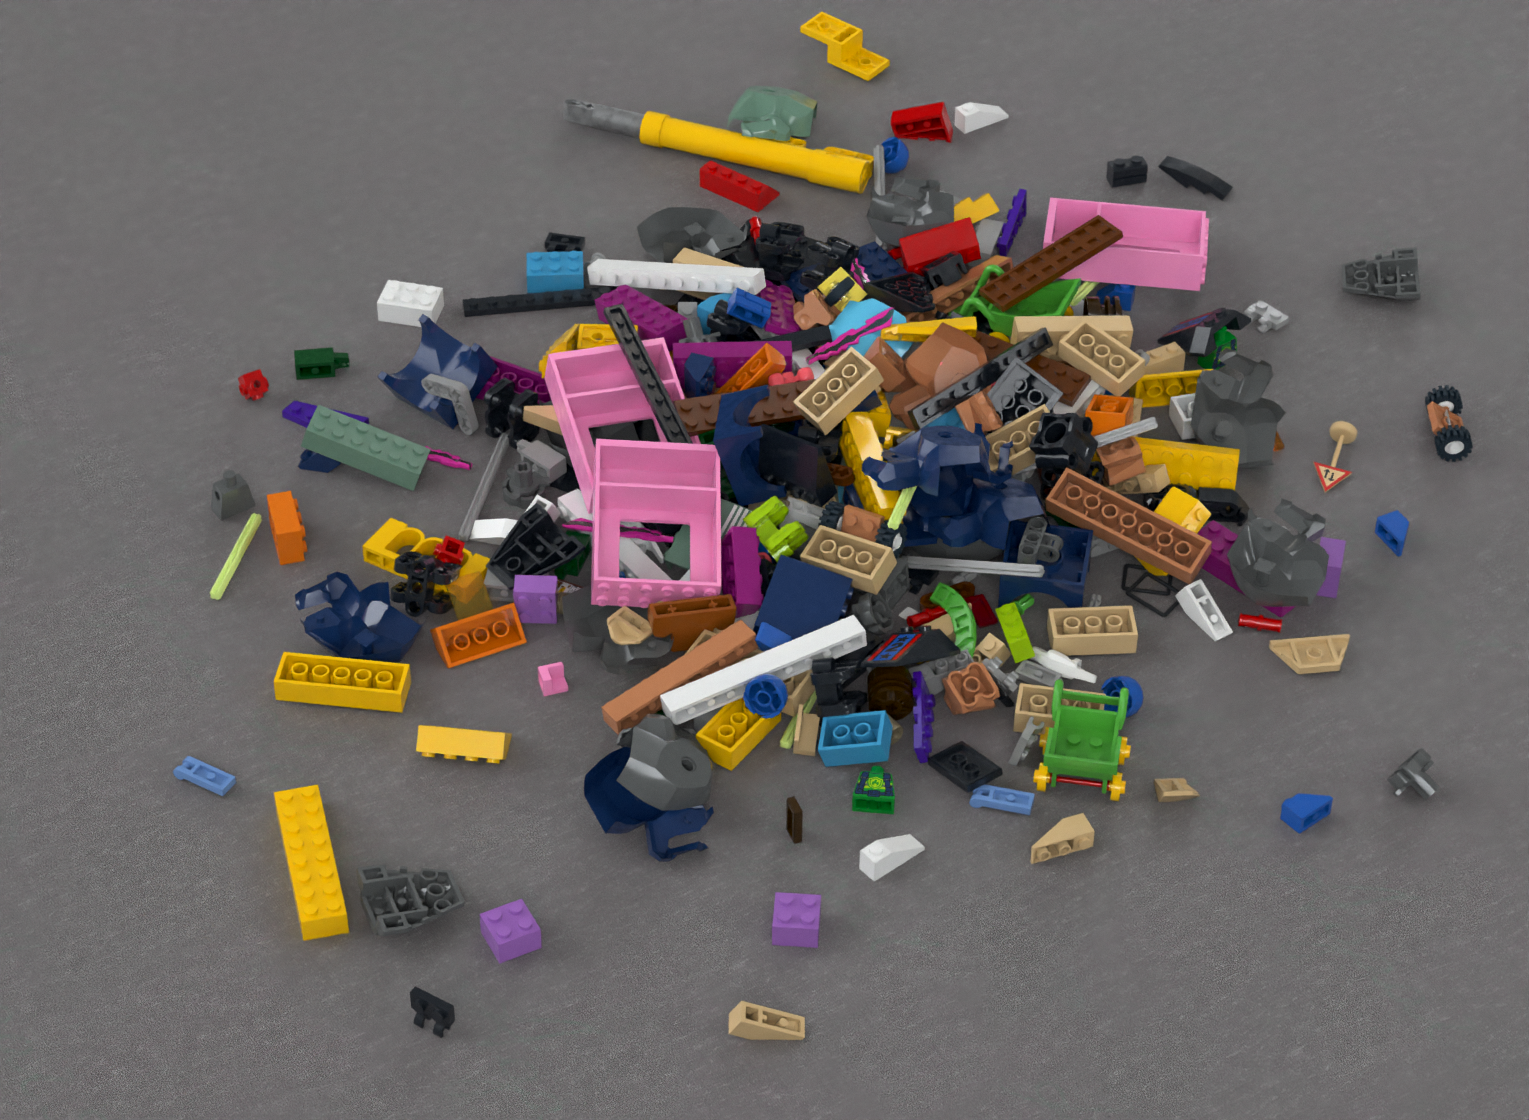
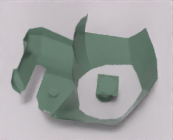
(787, 109)

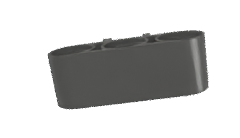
(1037, 543)

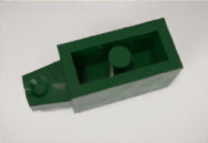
(319, 363)
(575, 566)

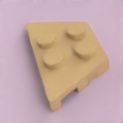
(1312, 653)

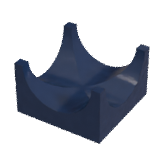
(444, 357)
(739, 446)
(1062, 578)

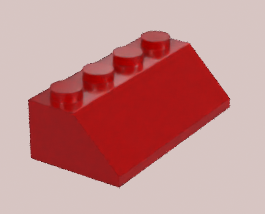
(736, 186)
(934, 243)

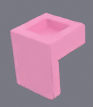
(552, 679)

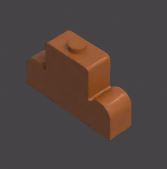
(690, 617)

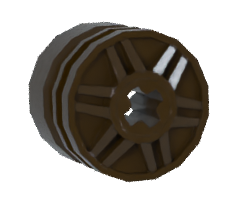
(1093, 307)
(890, 691)

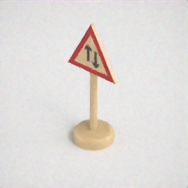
(1330, 475)

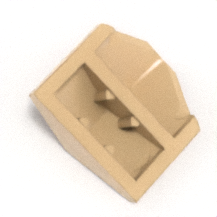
(628, 627)
(1174, 790)

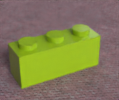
(1015, 632)

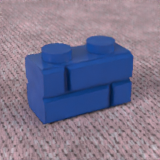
(749, 308)

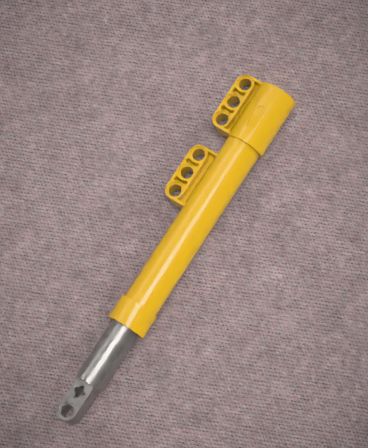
(826, 167)

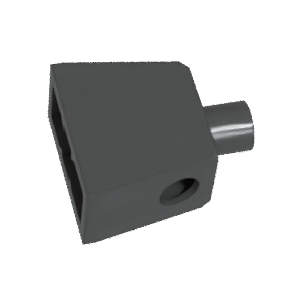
(231, 496)

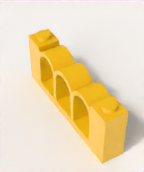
(394, 534)

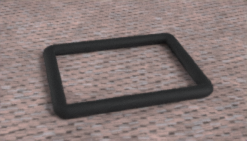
(1126, 566)
(1145, 603)

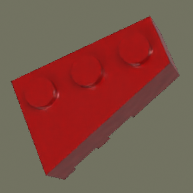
(923, 121)

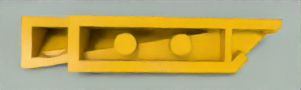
(976, 210)
(923, 330)
(893, 434)

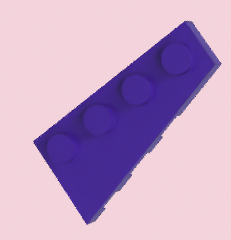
(1014, 221)
(302, 413)
(923, 717)

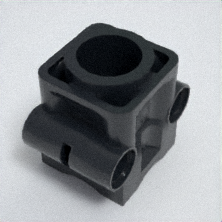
(1064, 443)

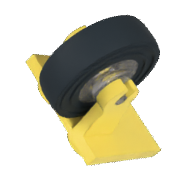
(841, 289)

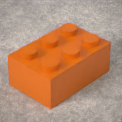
(1109, 413)
(286, 527)

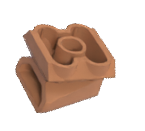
(813, 311)
(979, 410)
(1121, 460)
(970, 689)

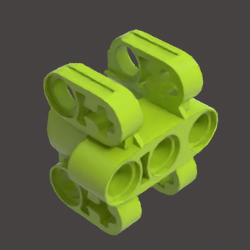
(776, 541)

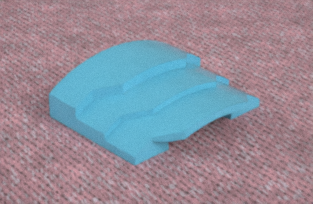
(854, 317)

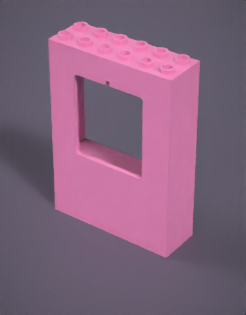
(1156, 249)
(600, 390)
(655, 486)

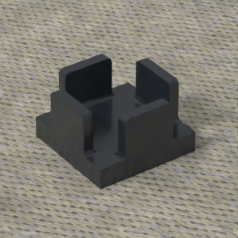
(944, 269)

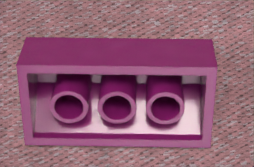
(741, 569)

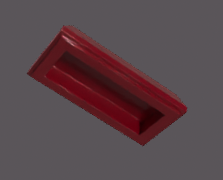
(982, 611)

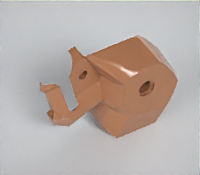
(959, 357)

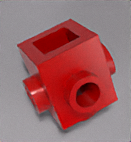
(253, 385)
(449, 550)

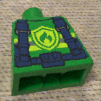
(1223, 340)
(874, 792)

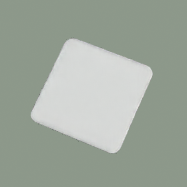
(907, 612)

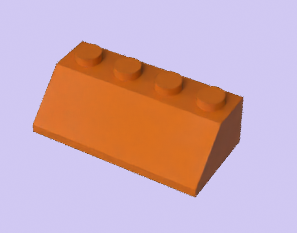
(756, 370)
(478, 635)

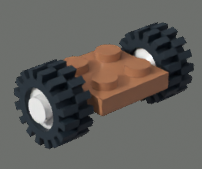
(1452, 437)
(863, 525)

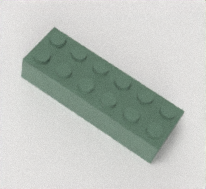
(365, 447)

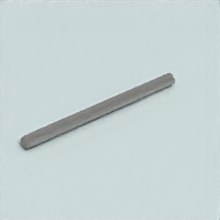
(879, 180)
(1115, 435)
(484, 487)
(974, 566)

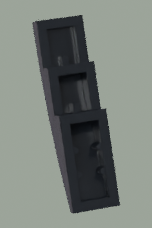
(1188, 174)

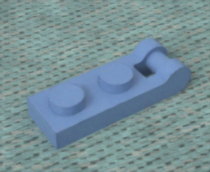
(204, 775)
(1002, 799)

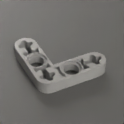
(460, 398)

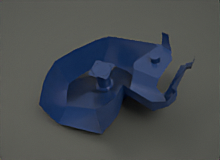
(920, 455)
(960, 478)
(987, 514)
(358, 622)
(622, 811)

